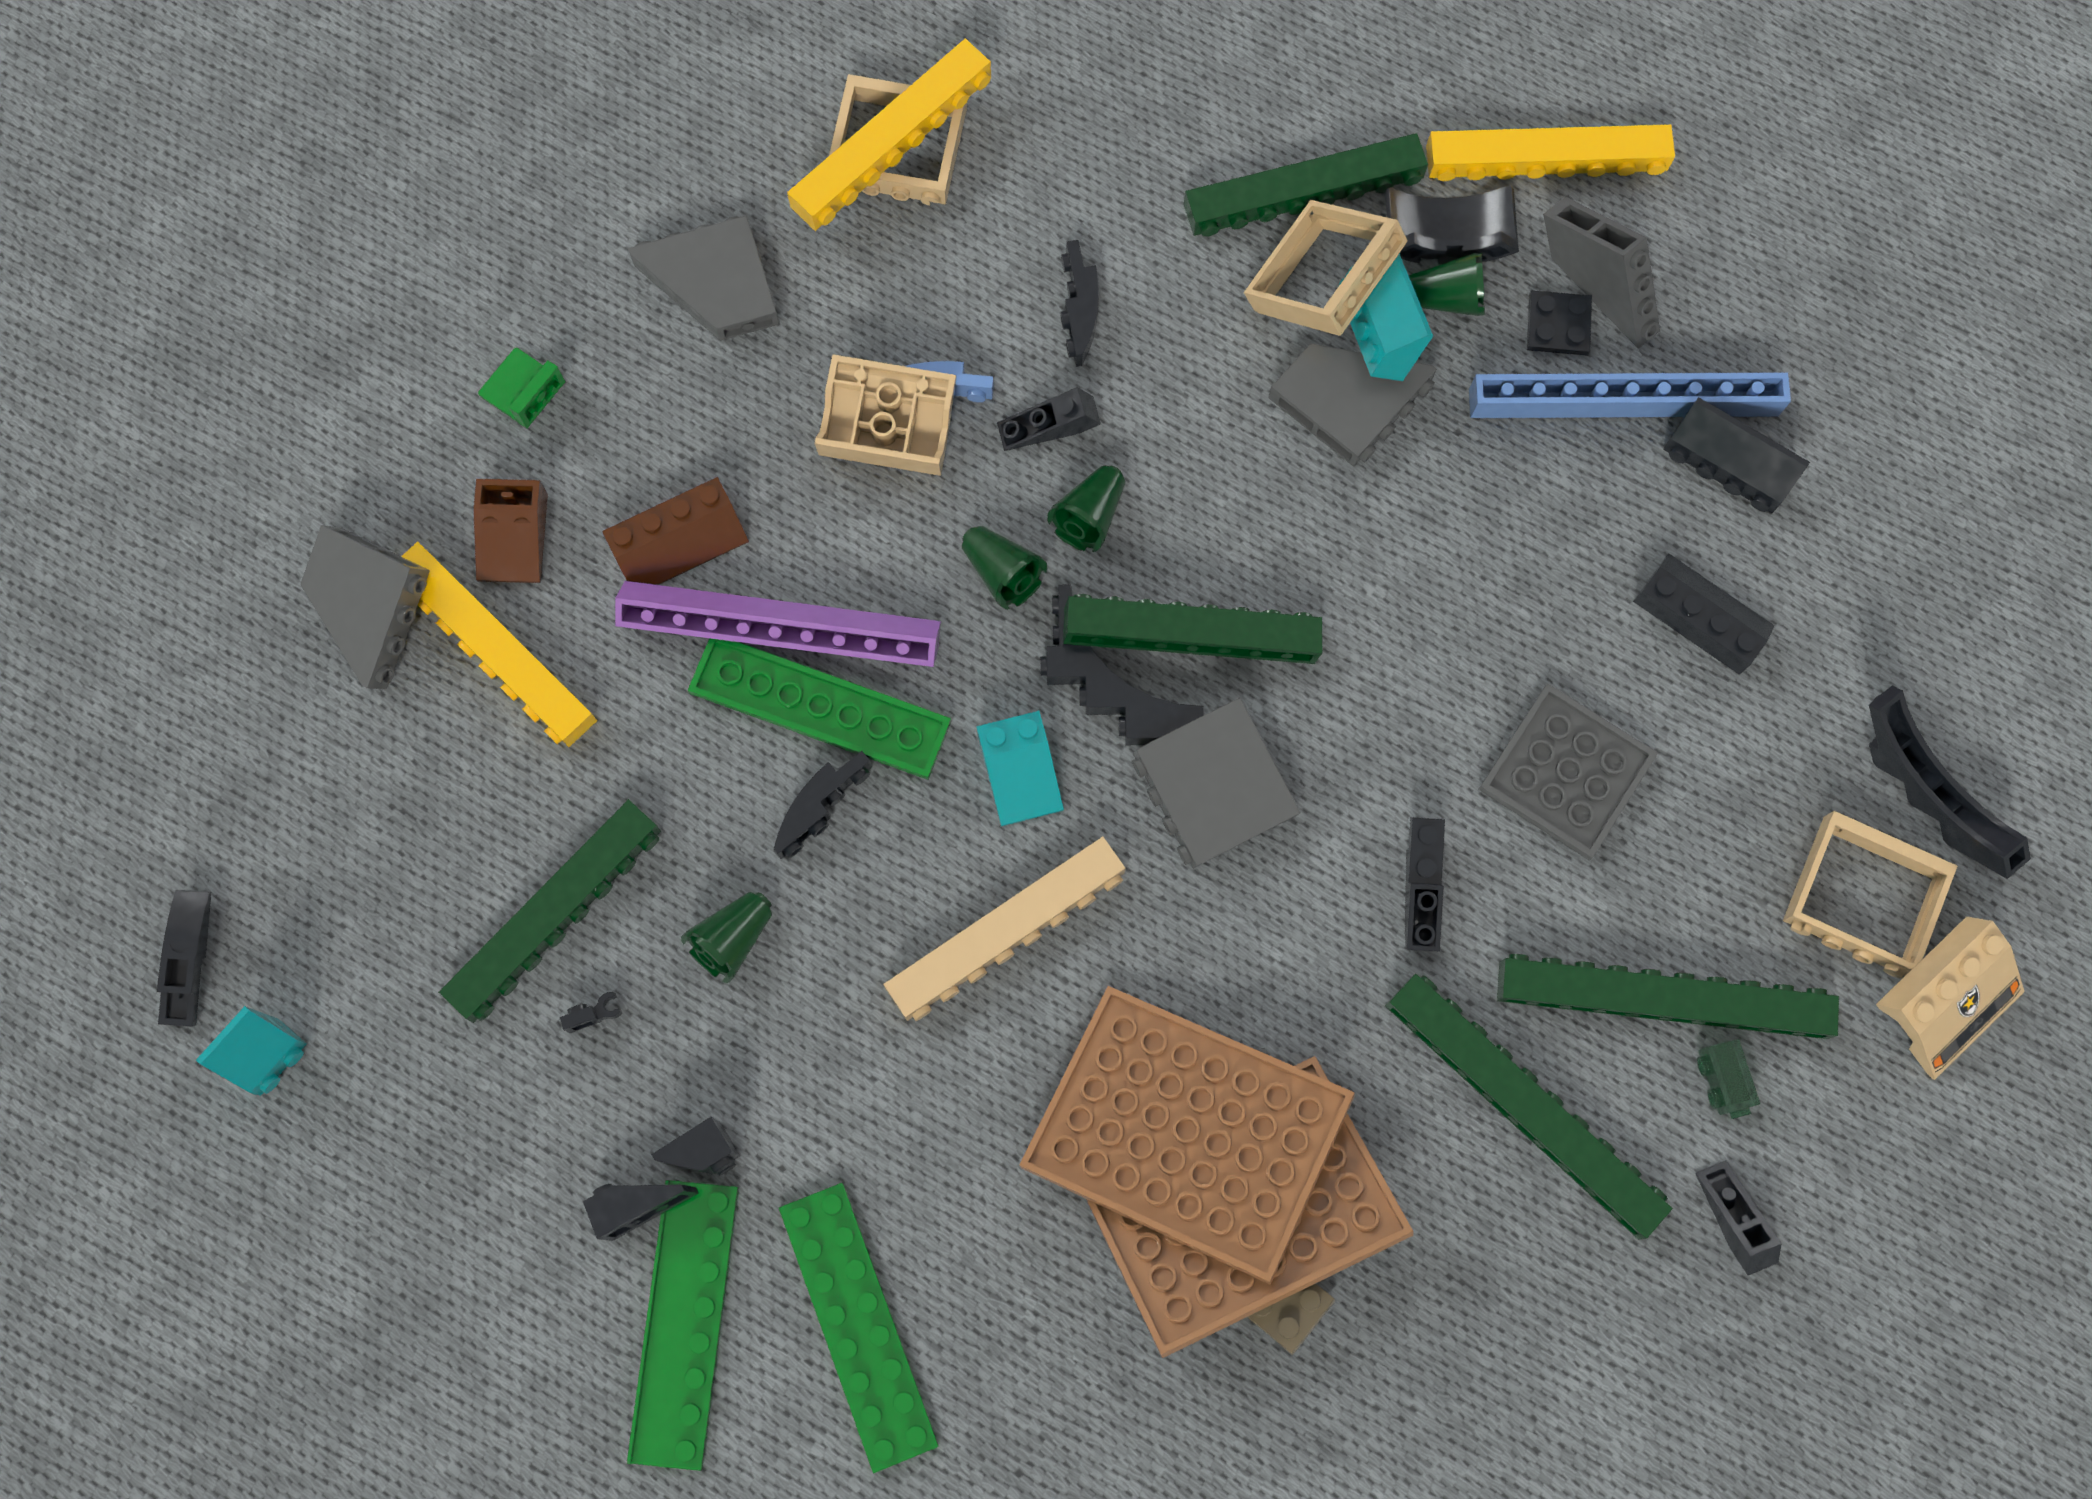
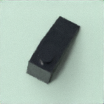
(623, 1208)
(1739, 1219)

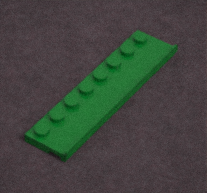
(683, 1330)

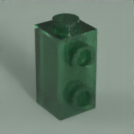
(1728, 1078)

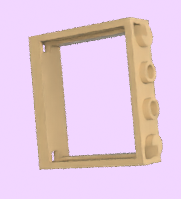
(899, 186)
(1385, 245)
(1890, 848)

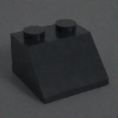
(701, 1149)

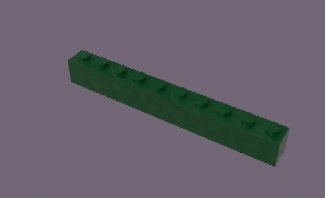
(1668, 998)
(1529, 1107)

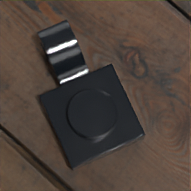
(583, 1016)

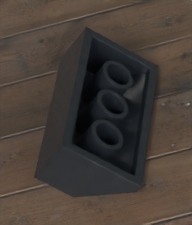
(1735, 456)
(1704, 614)

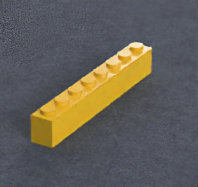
(890, 135)
(1550, 151)
(500, 652)

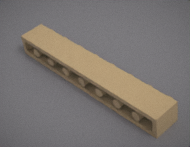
(1004, 929)

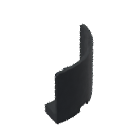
(1455, 225)

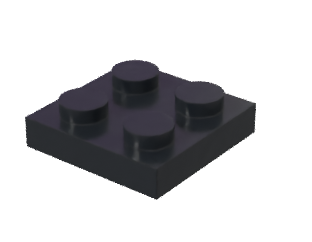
(1559, 322)

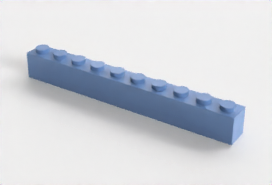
(1626, 394)

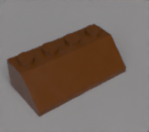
(676, 535)

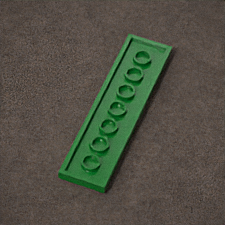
(820, 706)
(858, 1328)

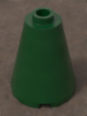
(1452, 286)
(1088, 509)
(1004, 566)
(728, 935)

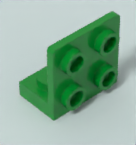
(522, 387)

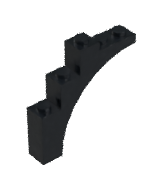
(1105, 692)
(1931, 789)

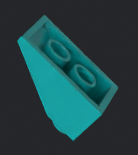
(1020, 768)
(253, 1051)

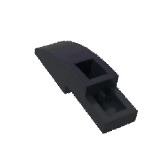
(1082, 304)
(808, 810)
(1424, 884)
(182, 957)

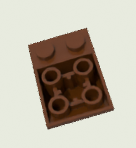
(509, 530)

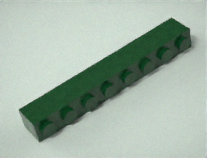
(1293, 186)
(1192, 629)
(550, 912)

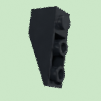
(1050, 420)

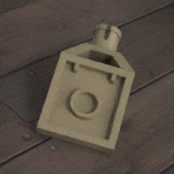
(1294, 1317)

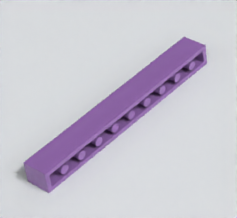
(777, 623)

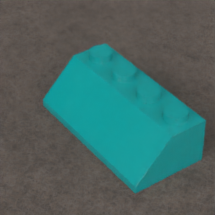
(1391, 325)

